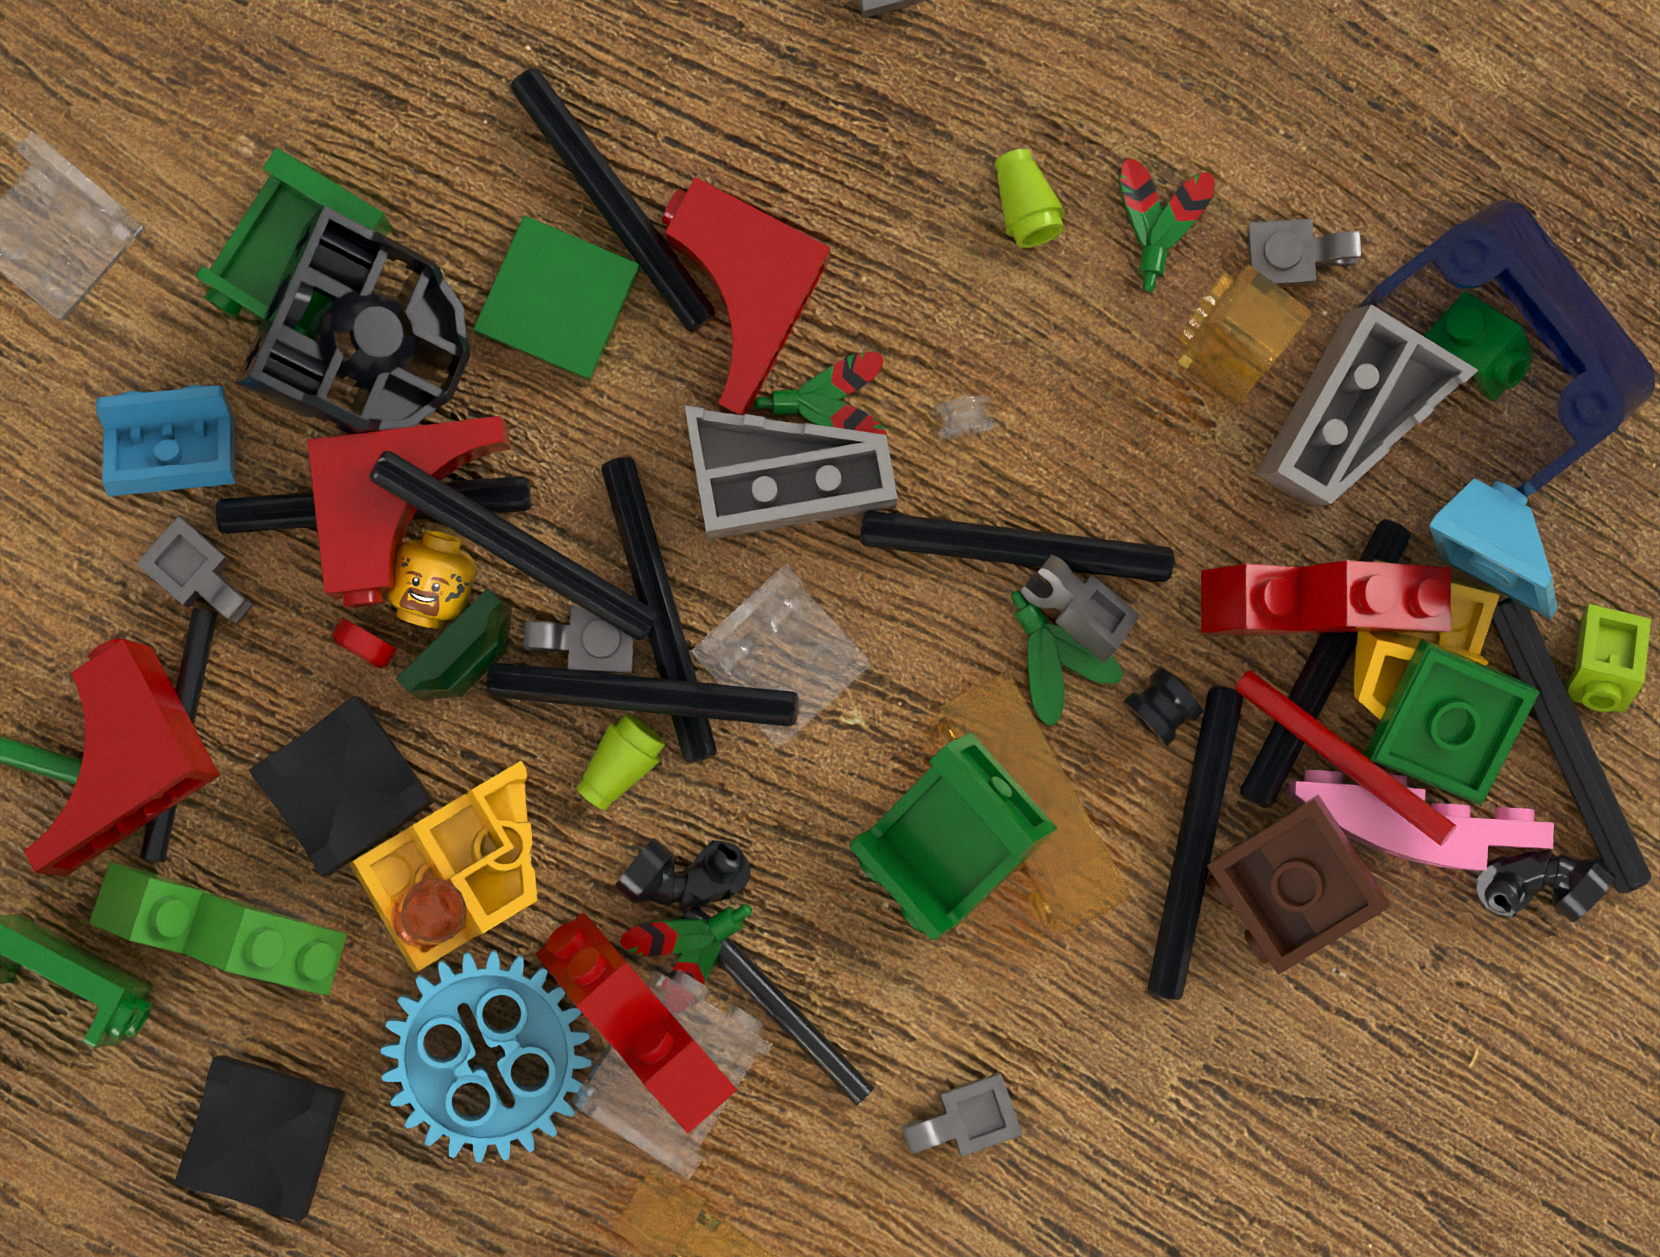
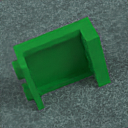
(265, 238)
(952, 837)
(114, 990)

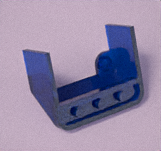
(1606, 364)

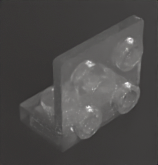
(59, 230)
(783, 644)

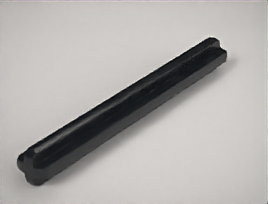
(612, 199)
(298, 509)
(512, 545)
(1016, 546)
(655, 591)
(1316, 681)
(643, 694)
(1571, 746)
(1195, 843)

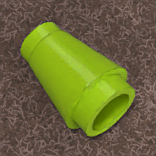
(1027, 200)
(621, 760)

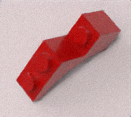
(1325, 598)
(635, 1022)

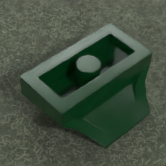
(461, 651)

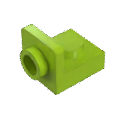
(1609, 659)

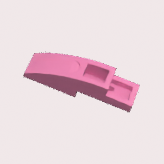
(1382, 829)

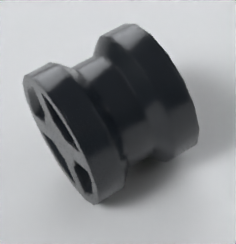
(1163, 706)

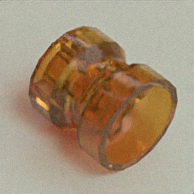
(438, 908)

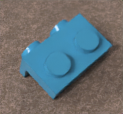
(167, 440)

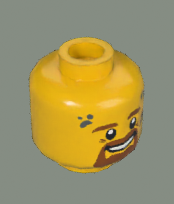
(432, 580)

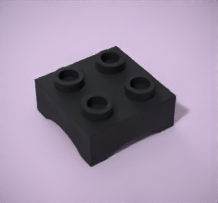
(342, 786)
(260, 1137)

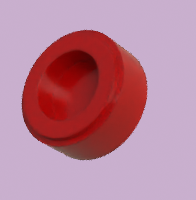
(363, 643)

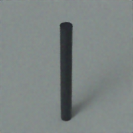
(189, 690)
(789, 1017)

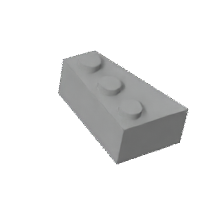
(1357, 404)
(784, 474)

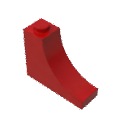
(759, 272)
(365, 523)
(135, 757)

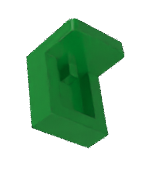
(1485, 342)

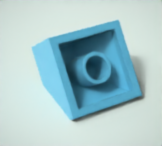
(1497, 542)

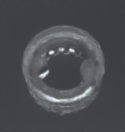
(964, 415)

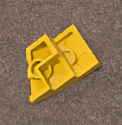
(1385, 655)
(473, 843)

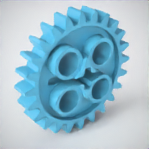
(432, 1080)

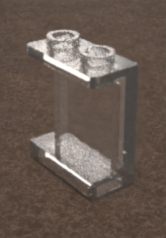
(628, 1108)

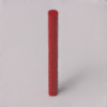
(1345, 757)

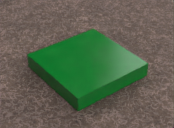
(557, 298)
(1451, 722)

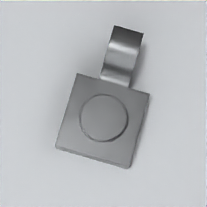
(1290, 253)
(190, 567)
(1089, 609)
(588, 639)
(973, 1116)

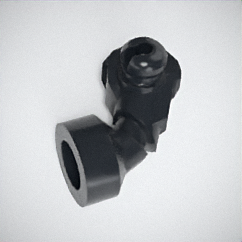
(714, 876)
(1515, 879)

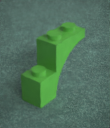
(217, 929)

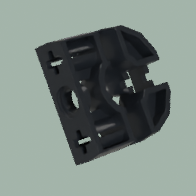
(424, 323)

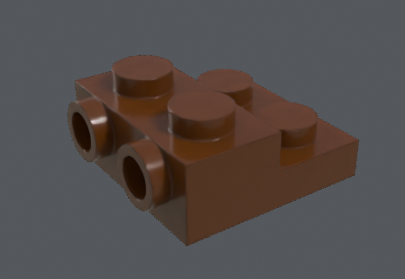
(1296, 885)

